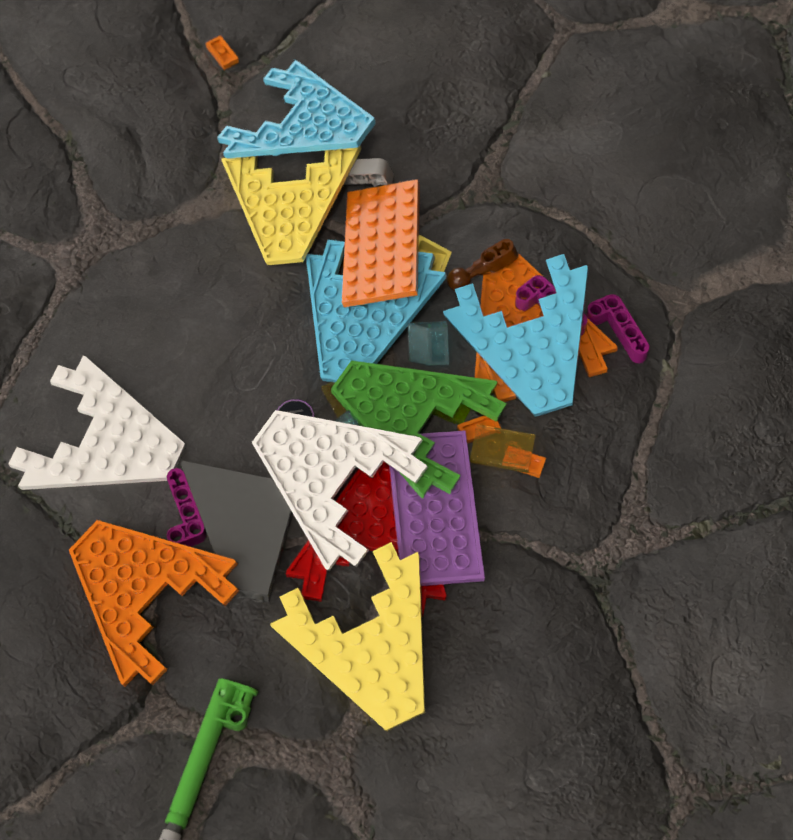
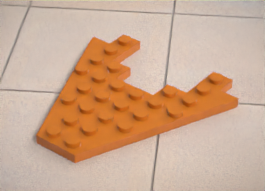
(500, 294)
(125, 573)

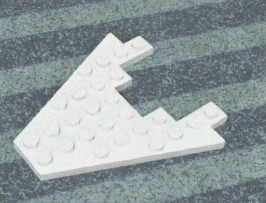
(119, 446)
(312, 462)

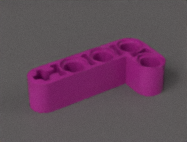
(534, 294)
(621, 329)
(185, 506)

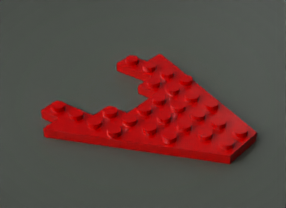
(368, 522)

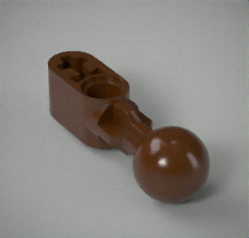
(501, 255)

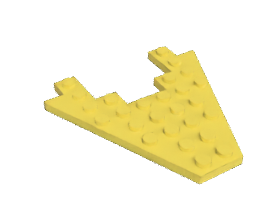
(288, 213)
(379, 660)

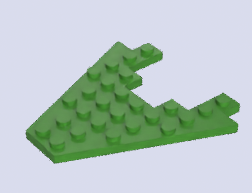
(404, 401)

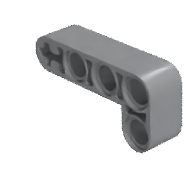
(370, 171)

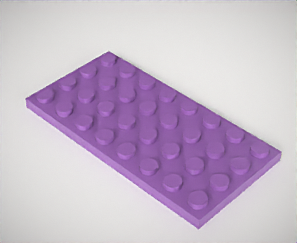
(441, 523)

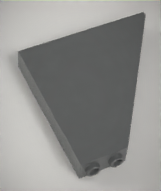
(243, 522)

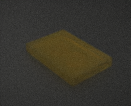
(502, 448)

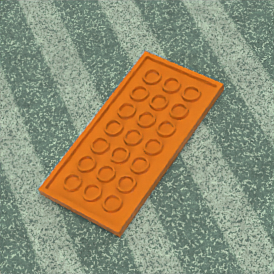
(381, 244)

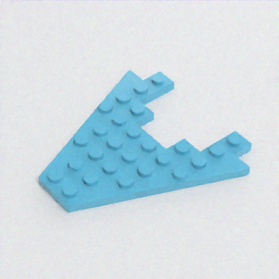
(317, 122)
(362, 330)
(535, 356)

